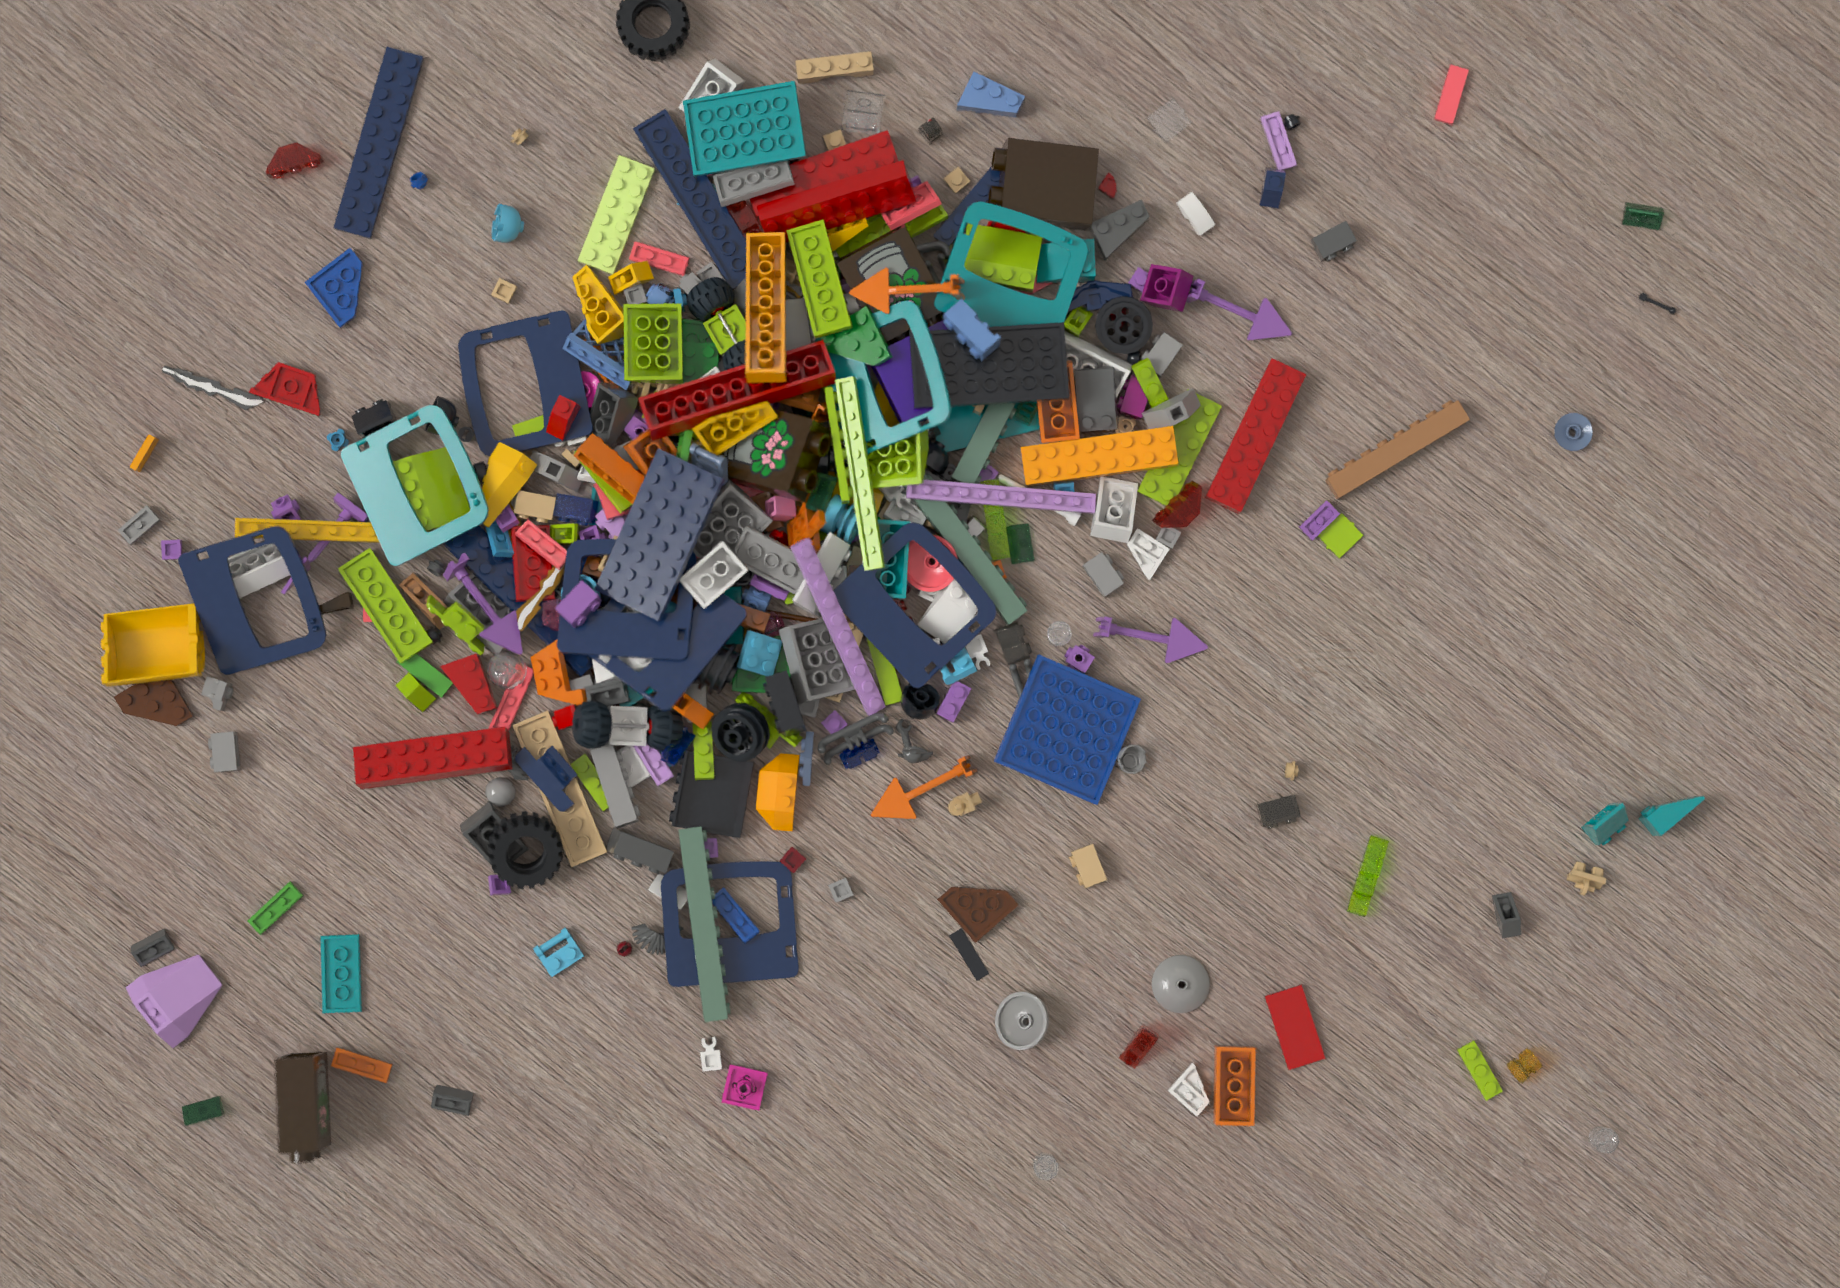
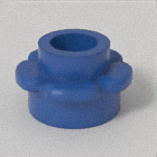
(418, 180)

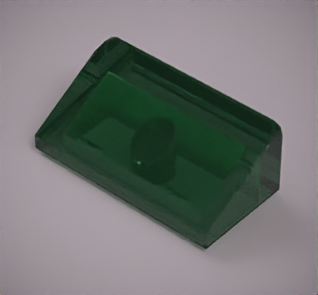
(1642, 216)
(822, 494)
(1020, 543)
(202, 1110)

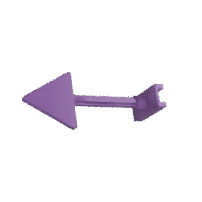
(1265, 323)
(349, 511)
(503, 631)
(1179, 643)

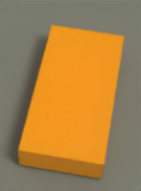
(144, 453)

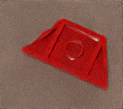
(290, 387)

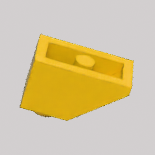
(630, 276)

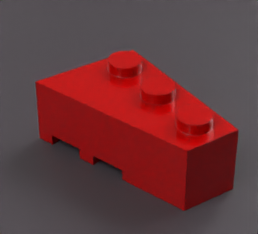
(471, 681)

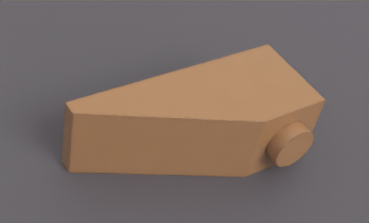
(418, 593)

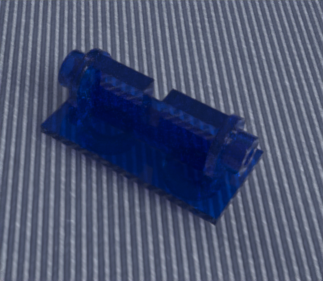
(673, 752)
(852, 758)

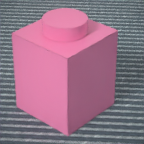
(780, 508)

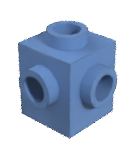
(756, 599)

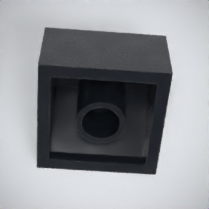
(374, 418)

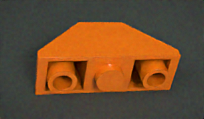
(693, 711)

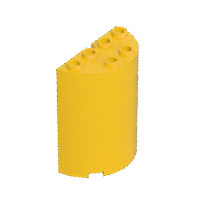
(152, 645)

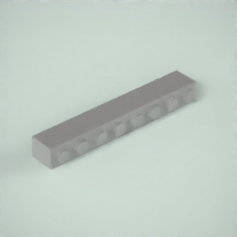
(611, 774)

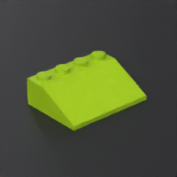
(1004, 257)
(653, 343)
(899, 463)
(433, 487)

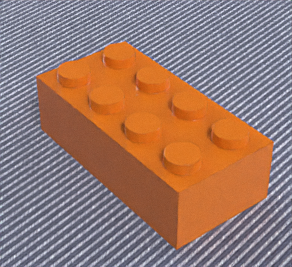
(1059, 418)
(643, 449)
(1234, 1085)

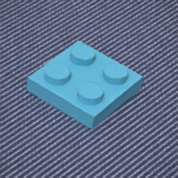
(759, 653)

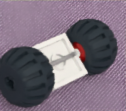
(621, 725)

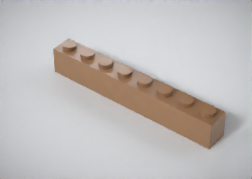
(1397, 449)

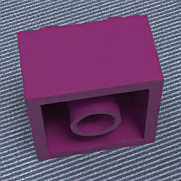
(1167, 288)

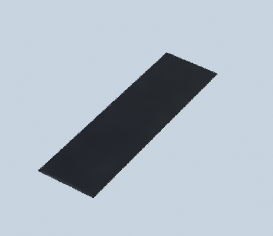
(969, 954)

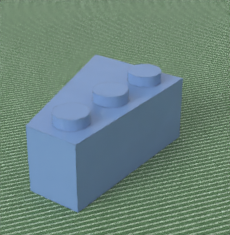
(990, 97)
(971, 330)

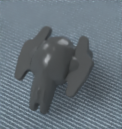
(911, 753)

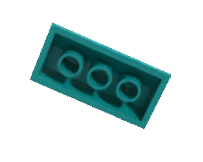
(894, 575)

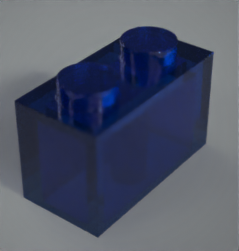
(576, 509)

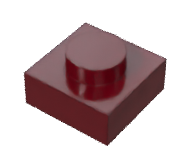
(792, 859)

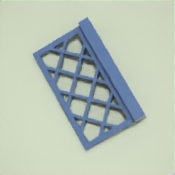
(597, 359)

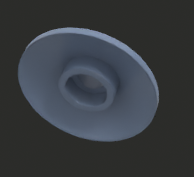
(1582, 429)

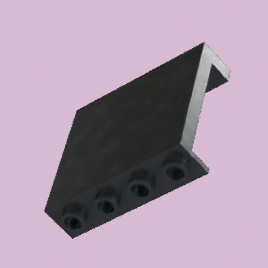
(713, 803)

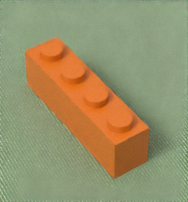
(610, 467)

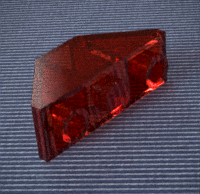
(292, 159)
(744, 218)
(1181, 508)
(1139, 1046)

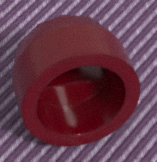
(627, 952)

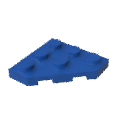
(339, 286)

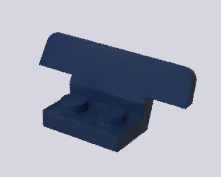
(550, 774)

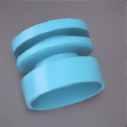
(841, 518)

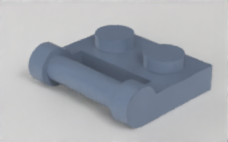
(709, 461)

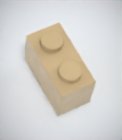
(535, 506)
(1088, 866)

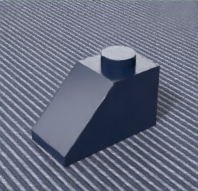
(1272, 187)

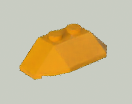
(778, 791)

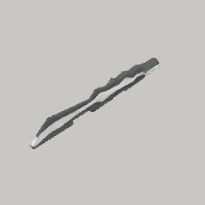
(212, 387)

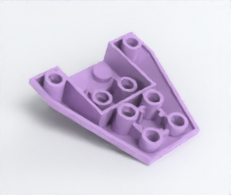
(175, 997)

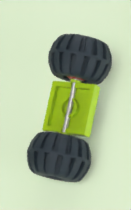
(713, 303)

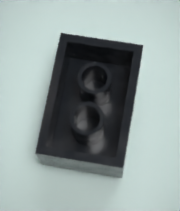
(784, 704)

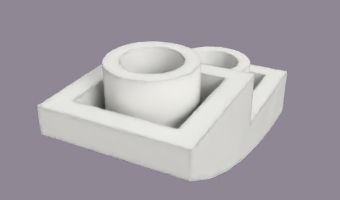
(1196, 213)

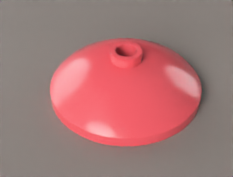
(923, 573)

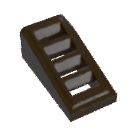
(338, 603)

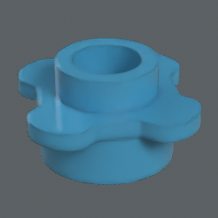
(332, 439)

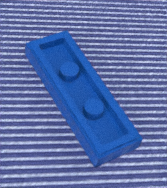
(734, 916)

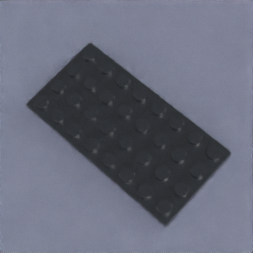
(1024, 367)

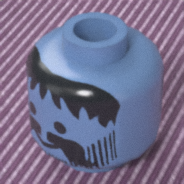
(660, 295)

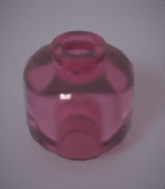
(774, 625)

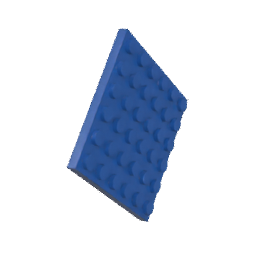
(1067, 729)

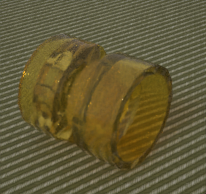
(1524, 1065)

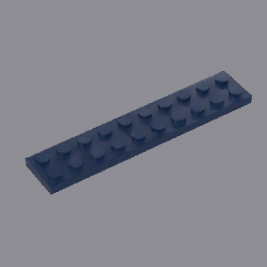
(378, 142)
(695, 196)
(498, 577)

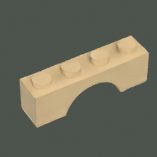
(840, 65)

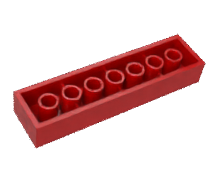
(835, 165)
(841, 200)
(1255, 436)
(432, 758)

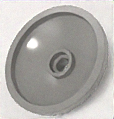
(1166, 981)
(1012, 1017)

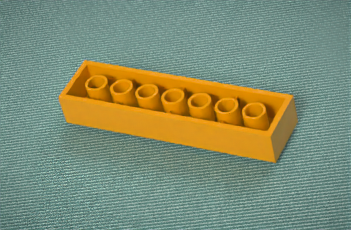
(765, 307)
(1099, 456)

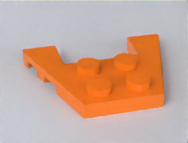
(804, 524)
(552, 676)

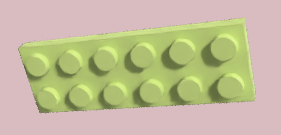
(616, 215)

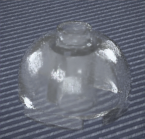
(506, 670)

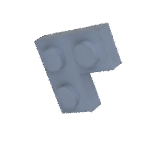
(806, 758)

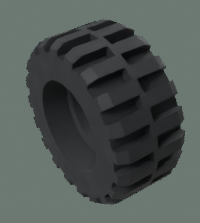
(655, 47)
(533, 872)

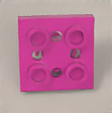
(744, 1087)

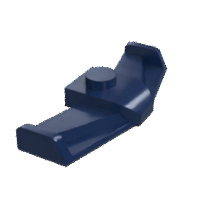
(1095, 293)

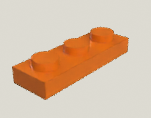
(361, 1065)

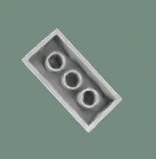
(831, 557)
(257, 569)

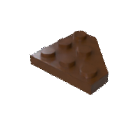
(156, 702)
(977, 908)

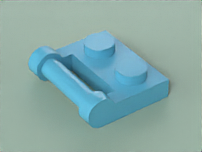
(963, 667)
(563, 957)

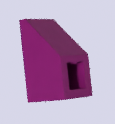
(1134, 399)

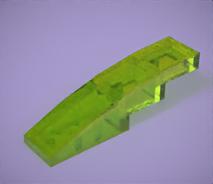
(996, 527)
(1367, 876)

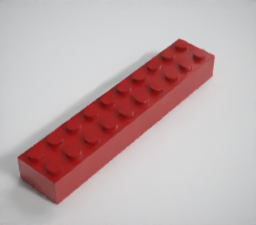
(727, 391)

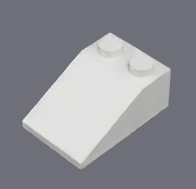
(713, 80)
(1114, 509)
(713, 574)
(948, 612)

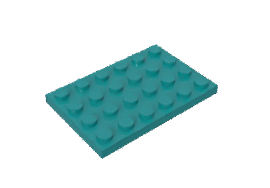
(744, 128)

